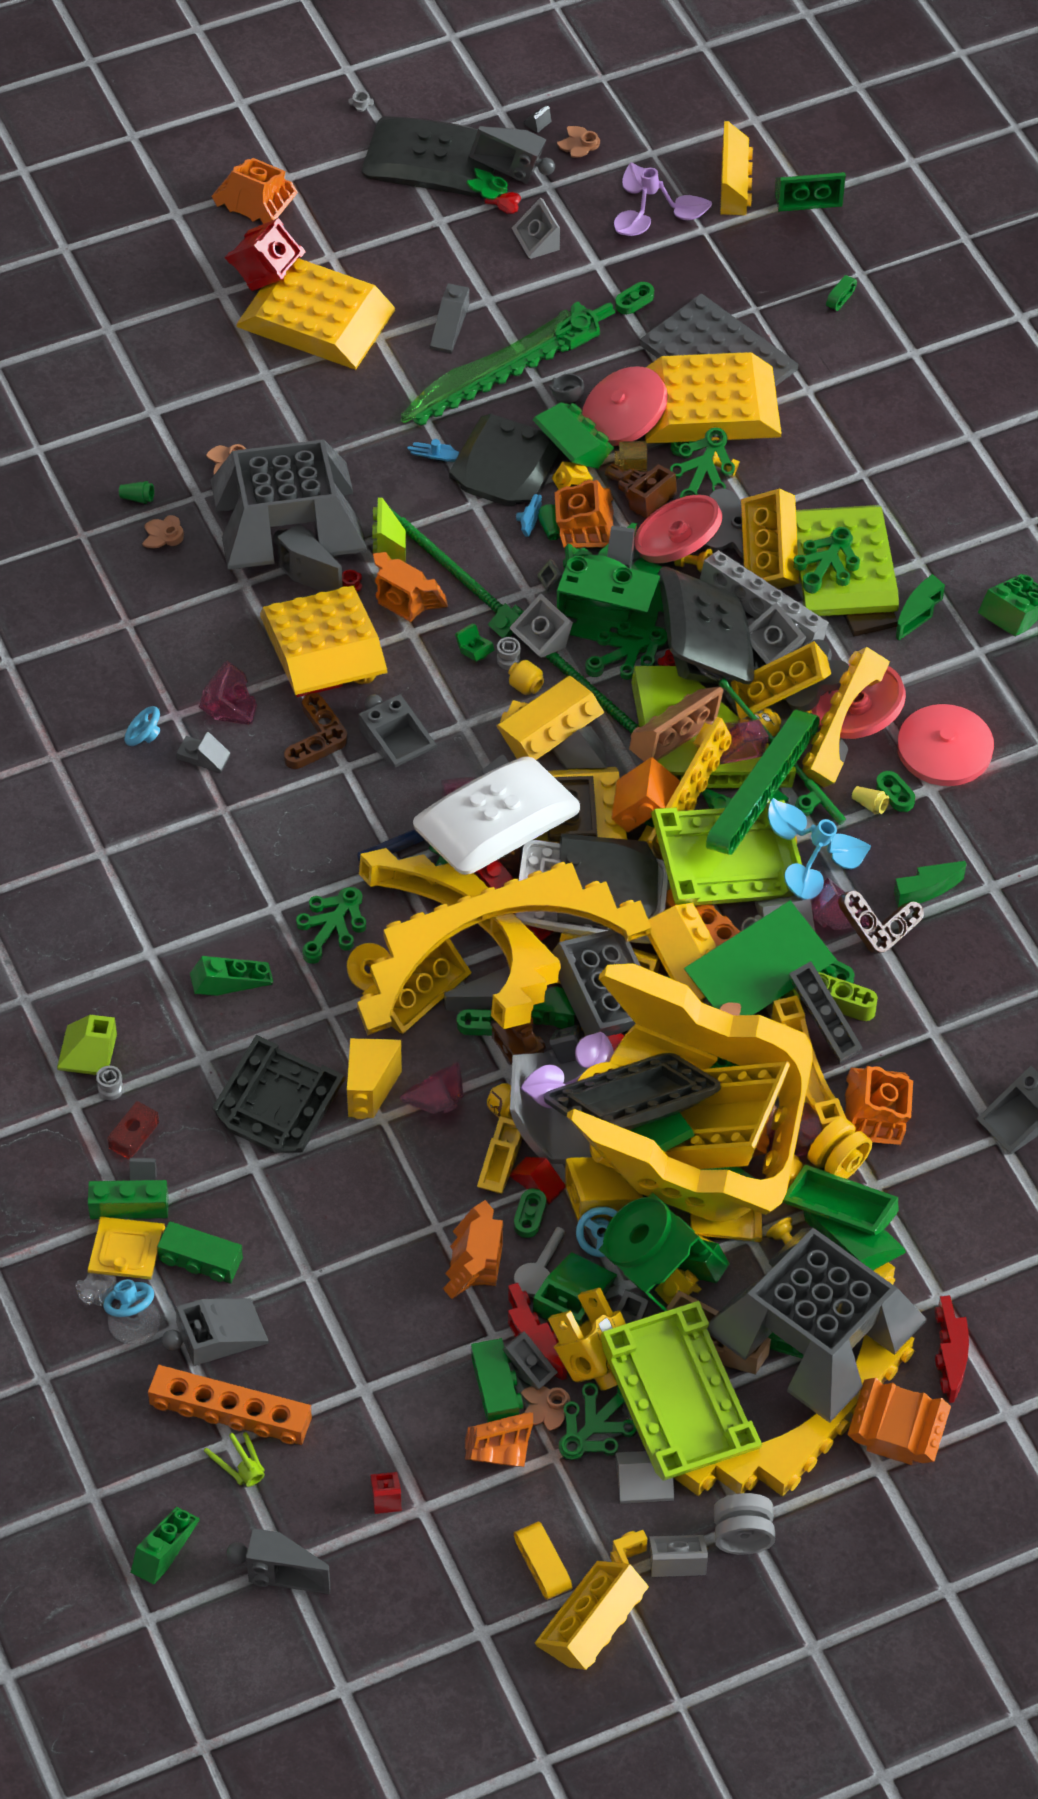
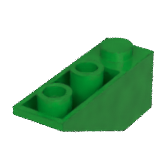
(226, 975)
(554, 1010)
(704, 1263)
(162, 1545)

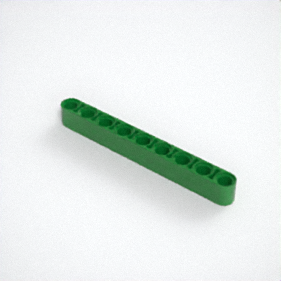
(762, 782)

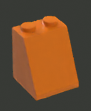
(641, 792)

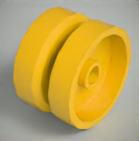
(840, 1148)

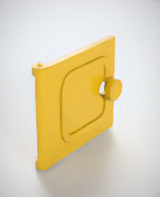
(743, 1228)
(125, 1248)

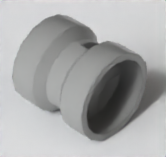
(508, 652)
(109, 1082)

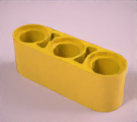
(542, 1560)

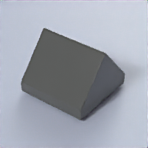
(538, 119)
(550, 576)

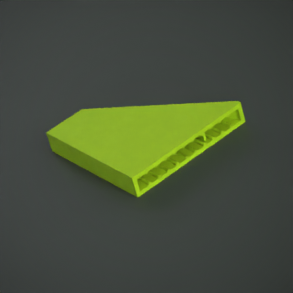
(660, 687)

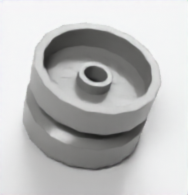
(744, 1523)

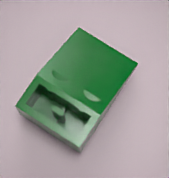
(1012, 604)
(566, 1282)

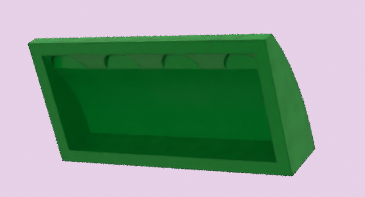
(842, 1200)
(865, 1247)

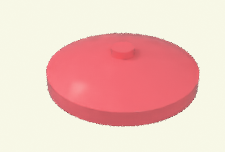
(627, 404)
(678, 528)
(871, 709)
(945, 745)

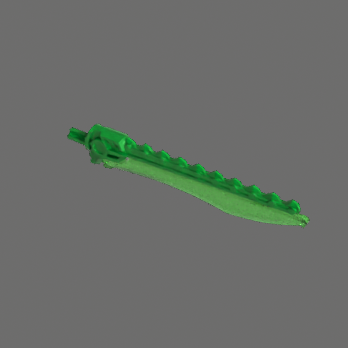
(572, 330)

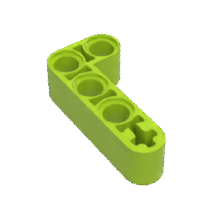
(857, 1000)

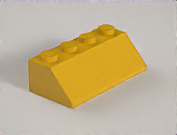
(735, 172)
(770, 537)
(783, 678)
(550, 719)
(680, 940)
(426, 987)
(592, 1614)

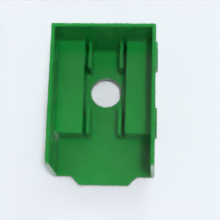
(605, 592)
(648, 1242)

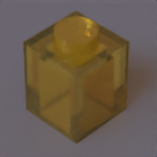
(632, 456)

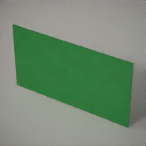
(758, 960)

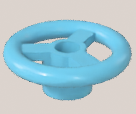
(142, 729)
(593, 1225)
(127, 1293)

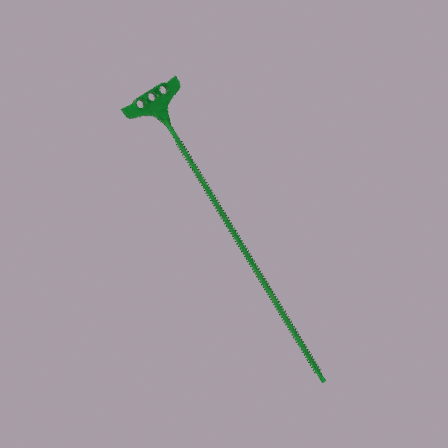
(712, 798)

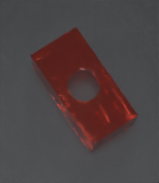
(128, 1142)

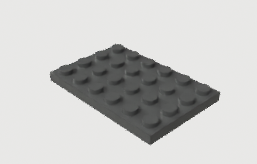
(709, 329)

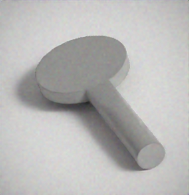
(532, 1275)

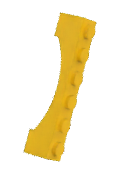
(823, 760)
(818, 1094)

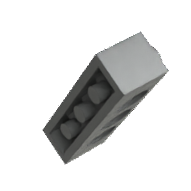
(825, 1012)

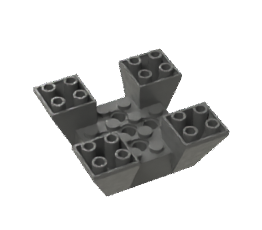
(285, 488)
(822, 1307)

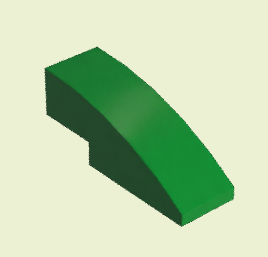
(920, 606)
(928, 882)

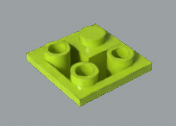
(388, 532)
(88, 1045)

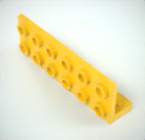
(711, 742)

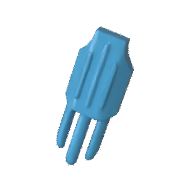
(434, 451)
(529, 516)

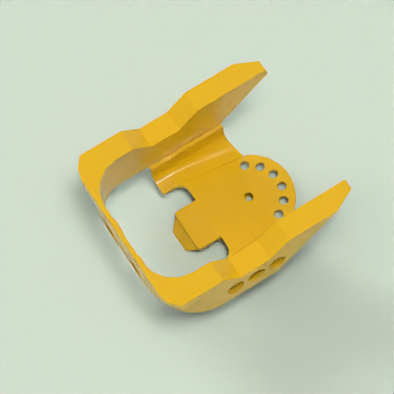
(677, 1022)

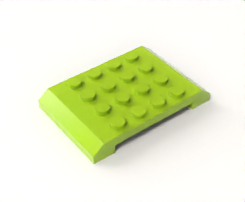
(873, 584)
(713, 877)
(678, 1391)

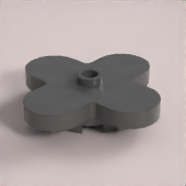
(730, 531)
(810, 696)

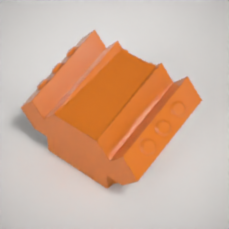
(255, 191)
(584, 514)
(405, 588)
(879, 1103)
(475, 1251)
(898, 1422)
(500, 1440)

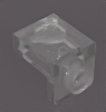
(95, 1288)

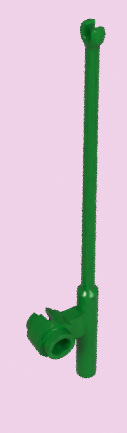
(816, 795)

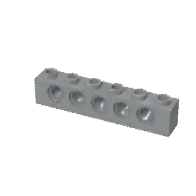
(759, 595)

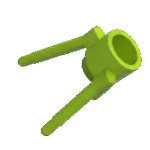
(250, 1469)

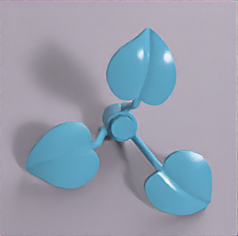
(846, 850)

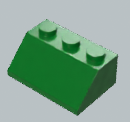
(810, 191)
(574, 434)

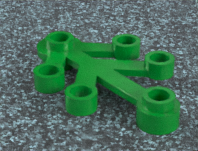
(705, 462)
(839, 539)
(627, 648)
(332, 920)
(593, 1424)

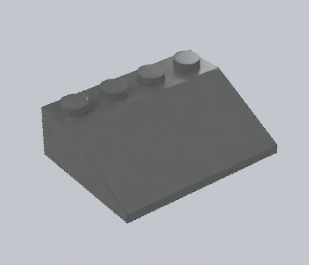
(581, 964)

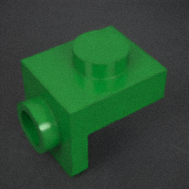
(504, 619)
(472, 644)

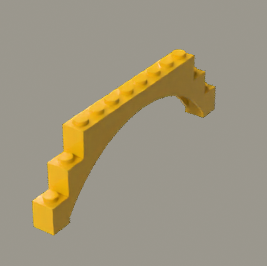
(546, 891)
(528, 959)
(786, 1457)

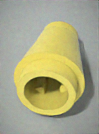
(872, 799)

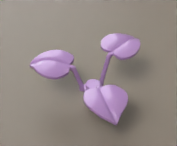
(646, 180)
(588, 1052)

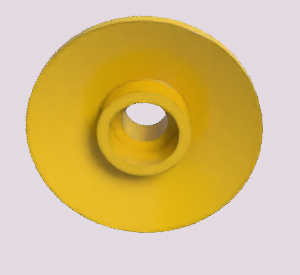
(364, 956)

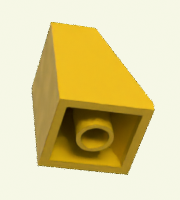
(371, 1074)
(596, 1186)

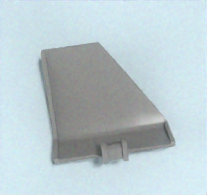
(543, 1128)

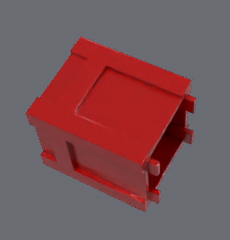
(265, 254)

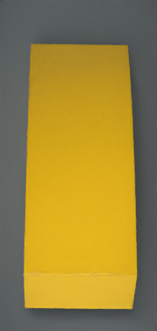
(500, 1156)

